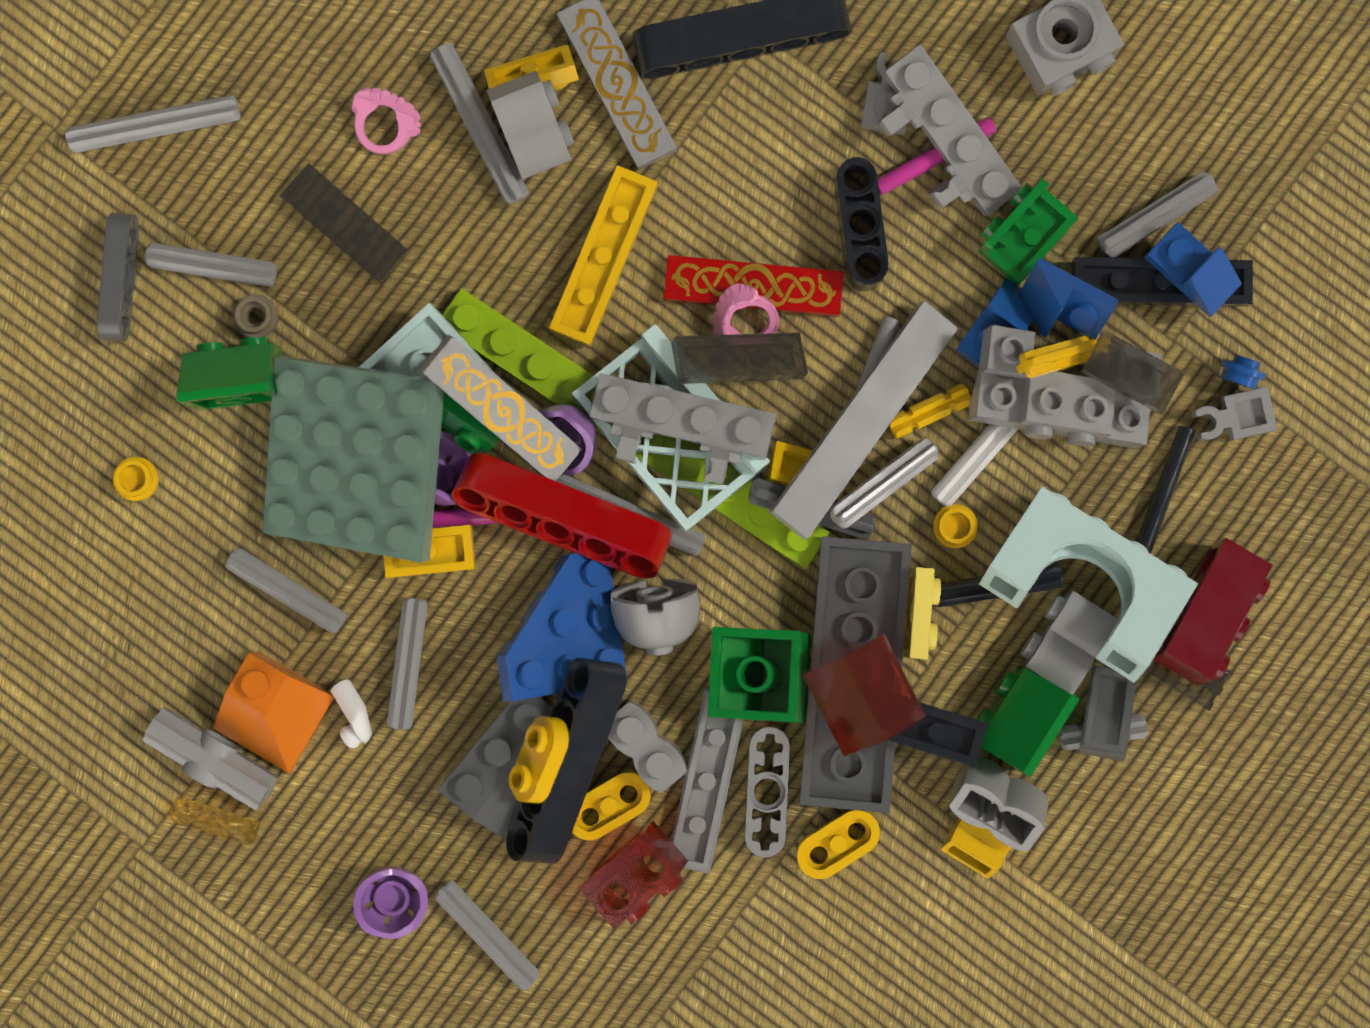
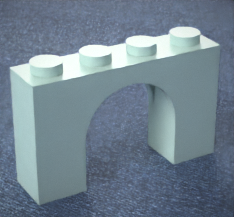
(1148, 587)

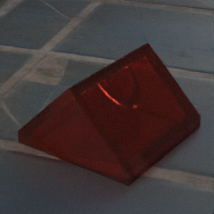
(864, 696)

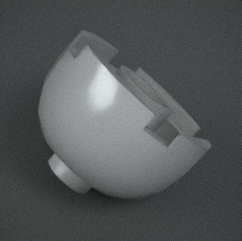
(656, 615)

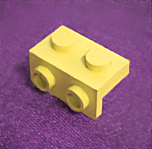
(919, 631)

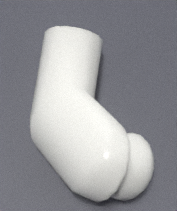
(355, 711)

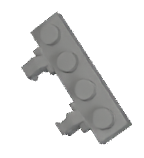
(971, 159)
(718, 426)

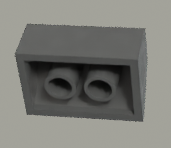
(482, 778)

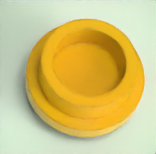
(135, 479)
(955, 526)

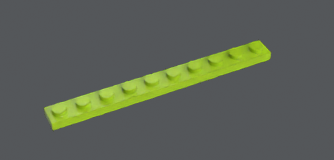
(559, 377)

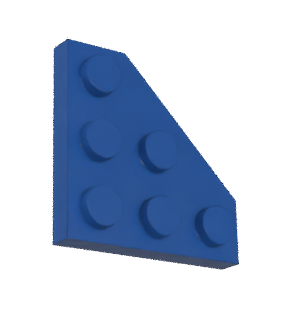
(560, 625)

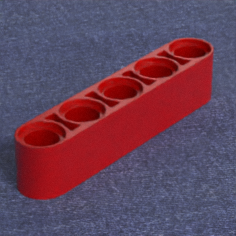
(562, 515)

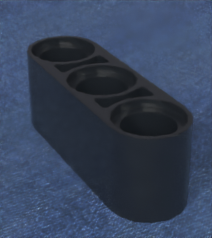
(865, 203)

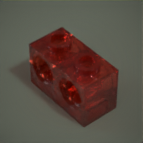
(629, 870)

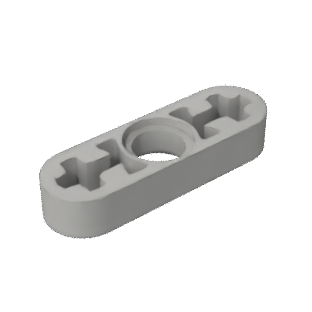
(777, 825)

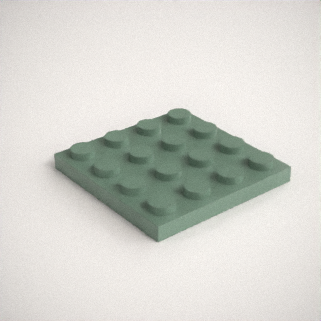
(353, 458)

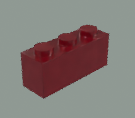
(1215, 613)

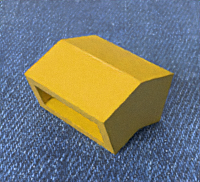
(975, 848)

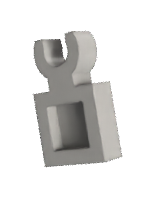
(877, 100)
(1241, 414)

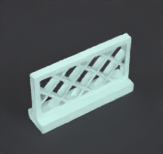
(658, 354)

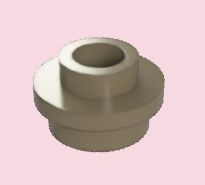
(246, 306)

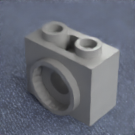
(1055, 64)

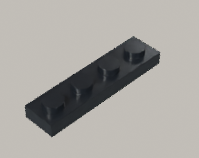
(1140, 283)

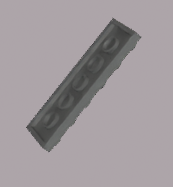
(858, 599)

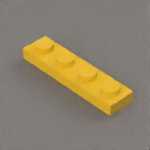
(603, 256)

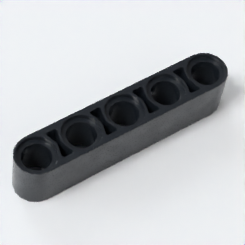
(737, 34)
(588, 708)

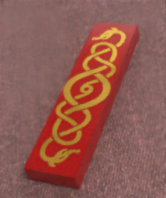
(787, 287)

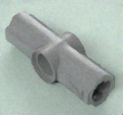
(210, 758)

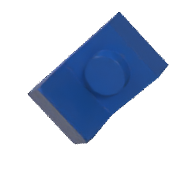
(1197, 272)
(1059, 296)
(1004, 310)

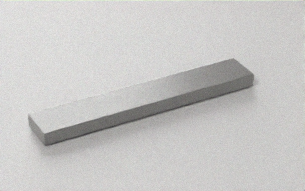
(863, 420)

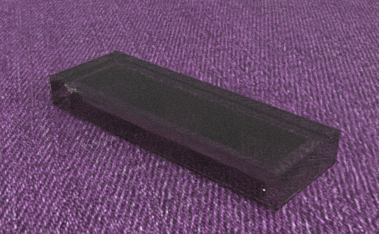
(344, 223)
(739, 357)

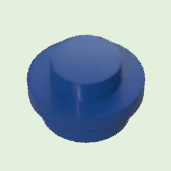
(1242, 371)

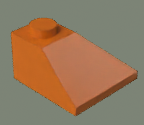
(272, 710)

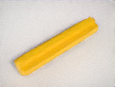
(1055, 356)

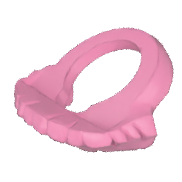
(367, 101)
(739, 297)

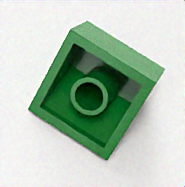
(228, 376)
(759, 674)
(1025, 719)

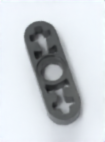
(118, 277)

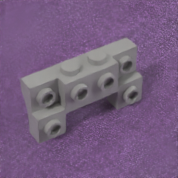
(1051, 402)

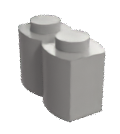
(530, 123)
(1068, 641)
(654, 755)
(1004, 805)

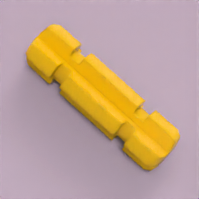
(930, 410)

